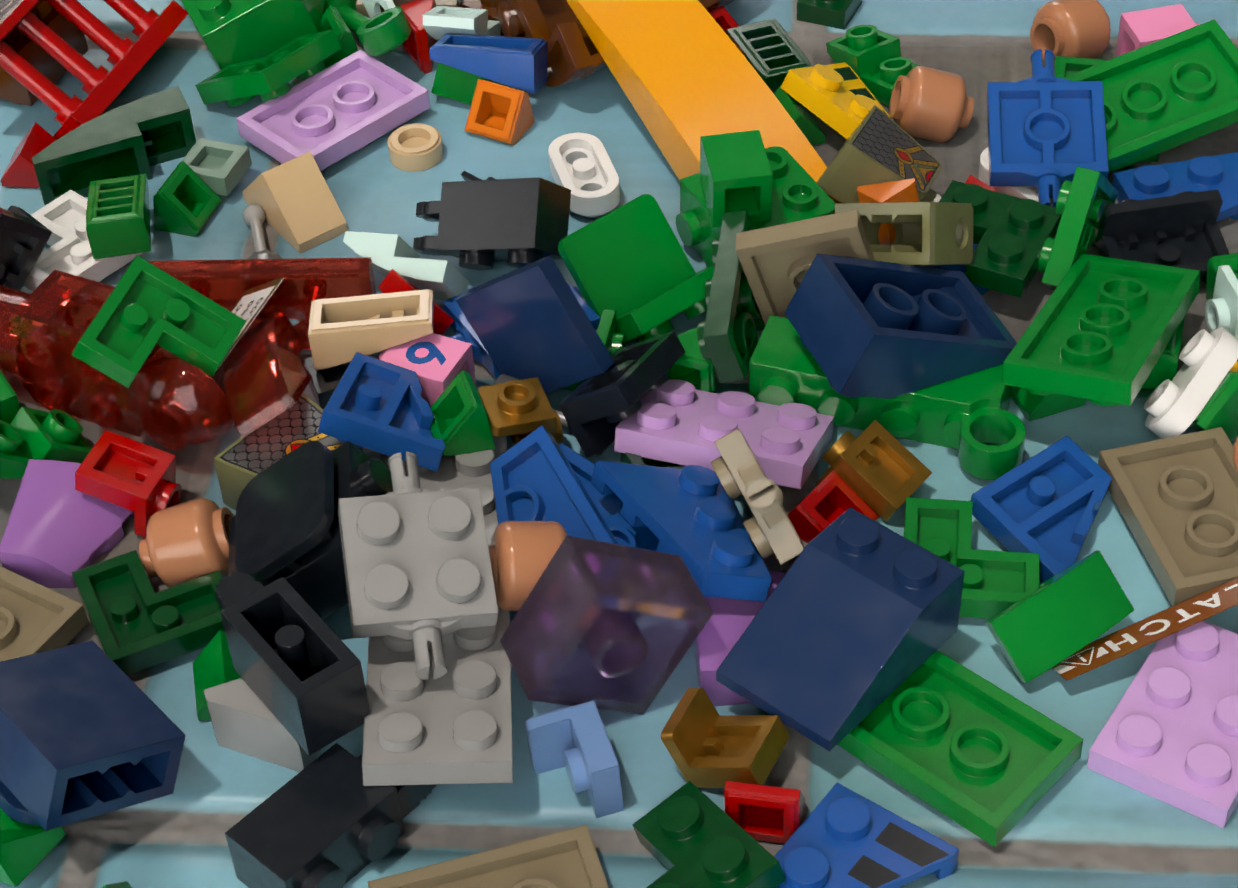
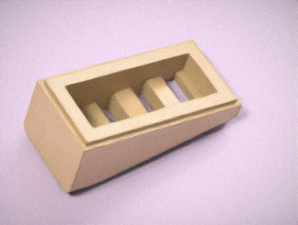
(367, 324)

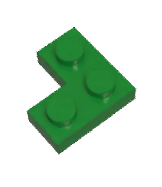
(270, 74)
(1081, 211)
(151, 311)
(991, 577)

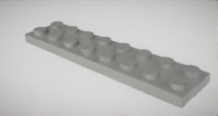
(454, 724)

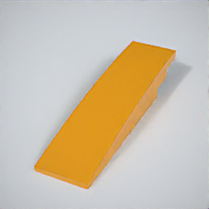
(688, 79)

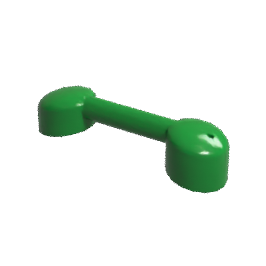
(380, 33)

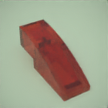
(265, 372)

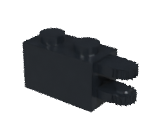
(496, 221)
(292, 660)
(321, 826)

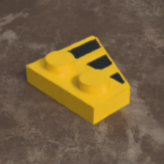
(832, 94)

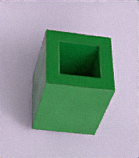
(736, 176)

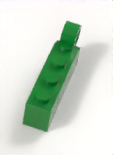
(954, 414)

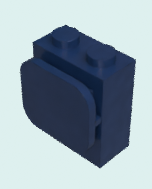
(79, 738)

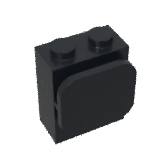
(291, 520)

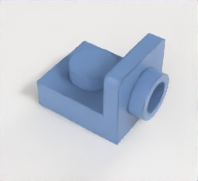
(578, 741)

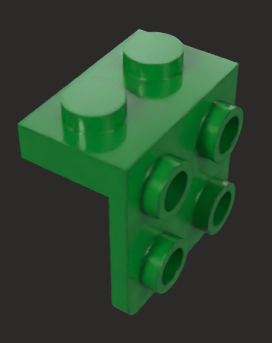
(793, 199)
(635, 267)

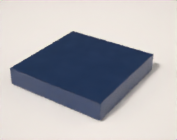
(535, 327)

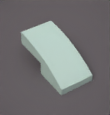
(459, 21)
(394, 253)

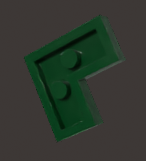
(1007, 236)
(144, 626)
(704, 845)

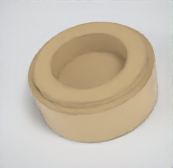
(415, 147)

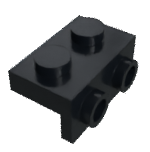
(1164, 231)

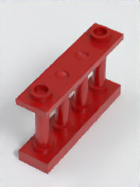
(99, 84)

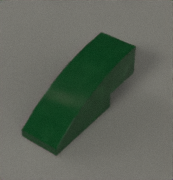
(117, 145)

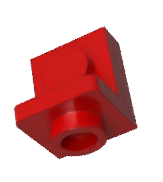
(130, 477)

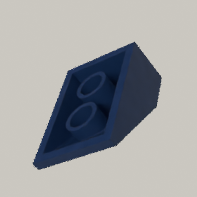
(894, 326)
(844, 628)

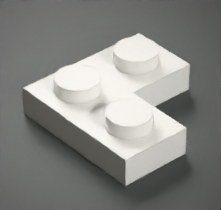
(70, 244)

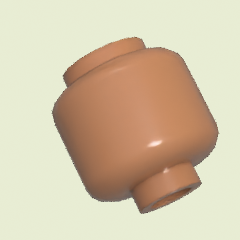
(1071, 28)
(931, 104)
(186, 542)
(520, 556)

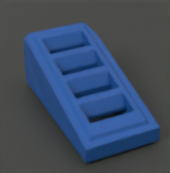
(503, 59)

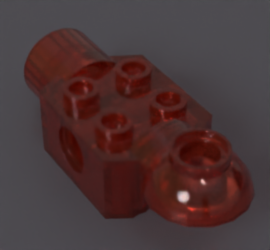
(166, 399)

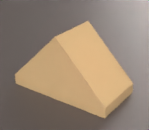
(298, 203)

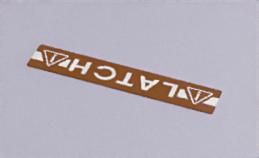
(1149, 630)

